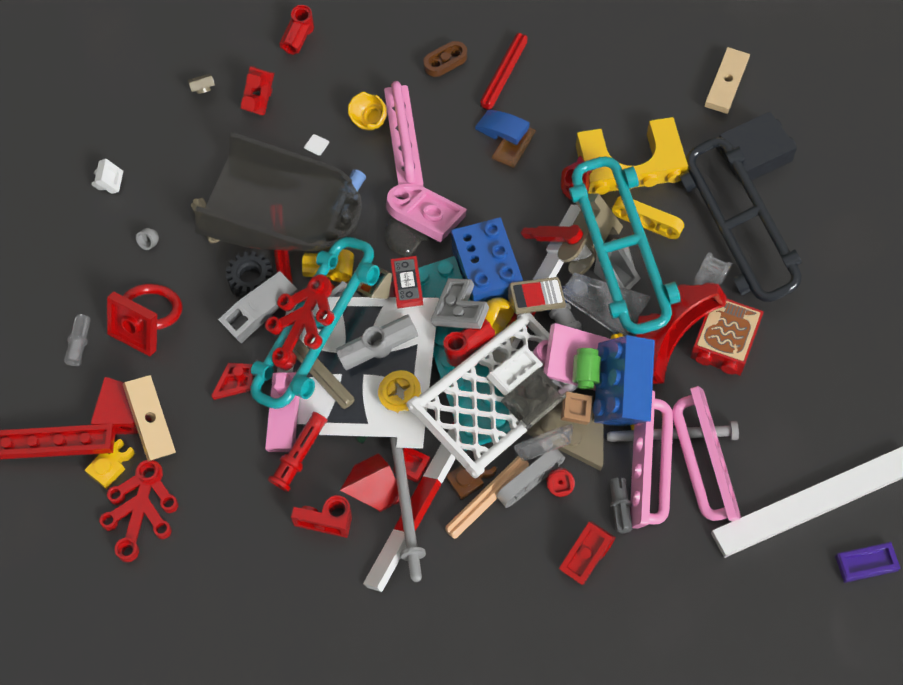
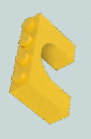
(663, 167)

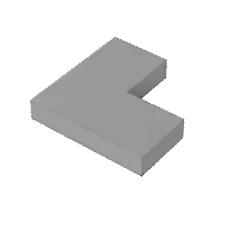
(455, 309)

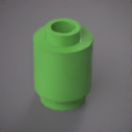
(586, 368)

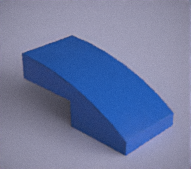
(502, 124)

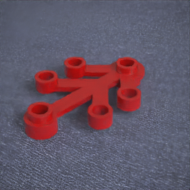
(317, 292)
(138, 506)

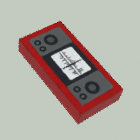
(406, 282)

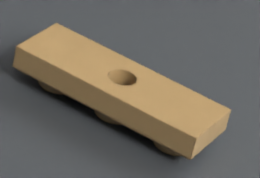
(727, 80)
(142, 402)

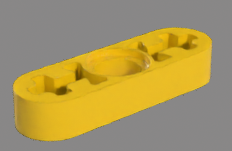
(652, 219)

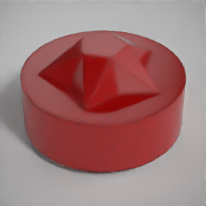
(560, 482)

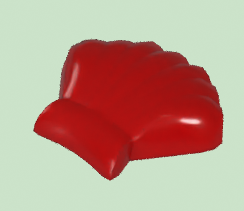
(566, 178)

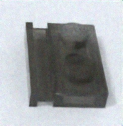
(533, 398)

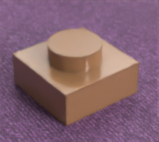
(576, 408)

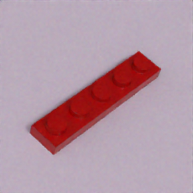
(57, 441)

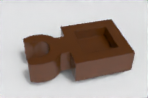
(464, 483)

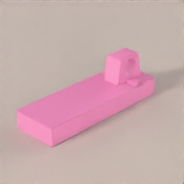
(282, 421)

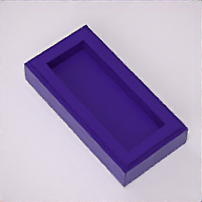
(867, 562)

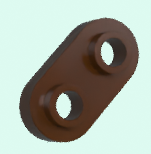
(444, 58)

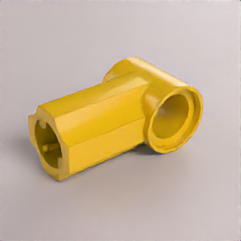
(340, 273)

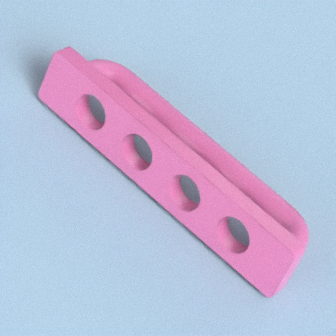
(402, 116)
(642, 468)
(731, 507)

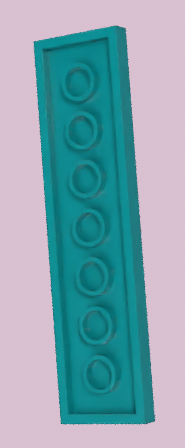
(433, 280)

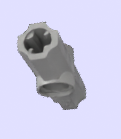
(362, 348)

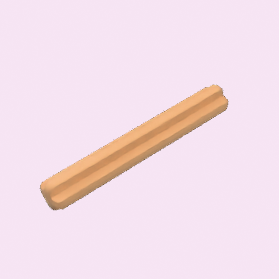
(484, 498)

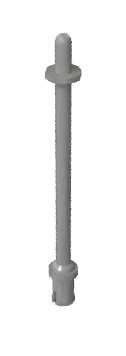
(412, 552)

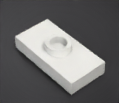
(514, 370)

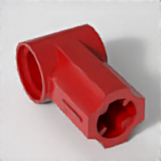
(297, 30)
(466, 342)

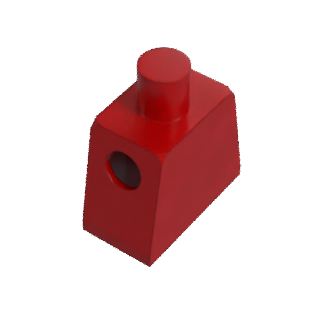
(114, 408)

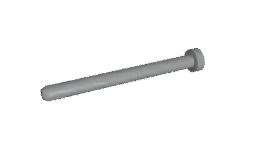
(694, 432)

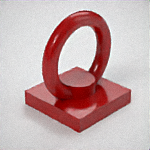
(137, 324)

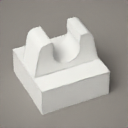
(107, 176)

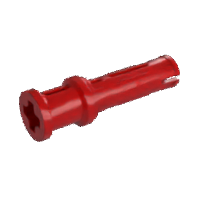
(293, 464)

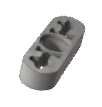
(530, 477)

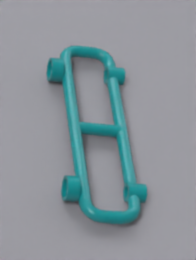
(667, 293)
(300, 384)

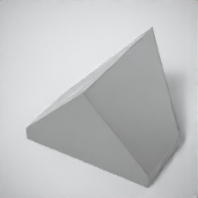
(623, 268)

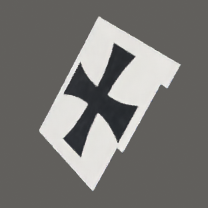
(367, 414)

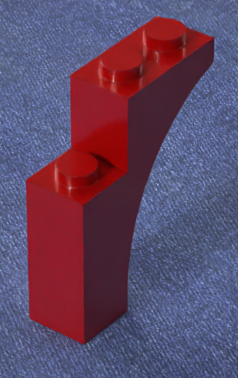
(694, 304)

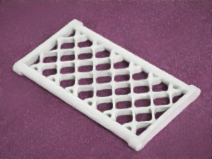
(416, 404)

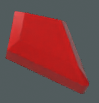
(234, 380)

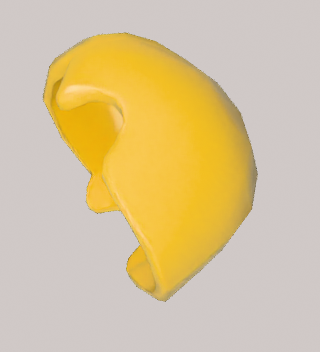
(367, 111)
(499, 313)

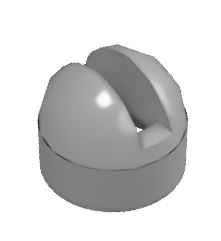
(145, 236)

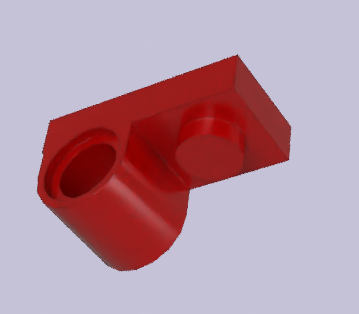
(311, 519)
(587, 552)

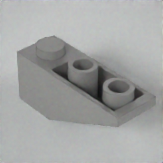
(256, 307)

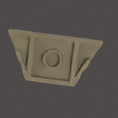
(585, 441)

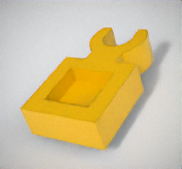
(108, 467)

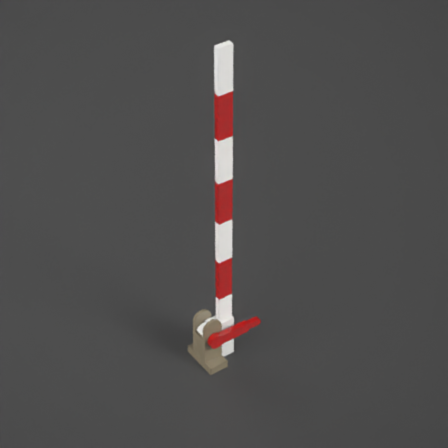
(567, 243)

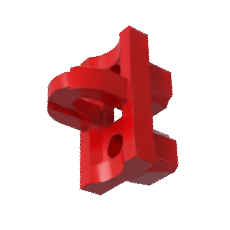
(257, 81)

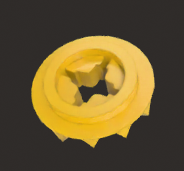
(388, 388)

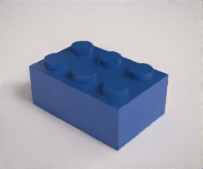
(625, 381)

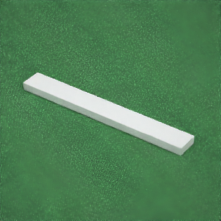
(809, 503)

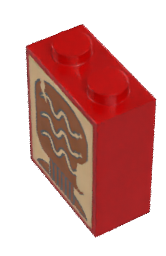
(727, 337)

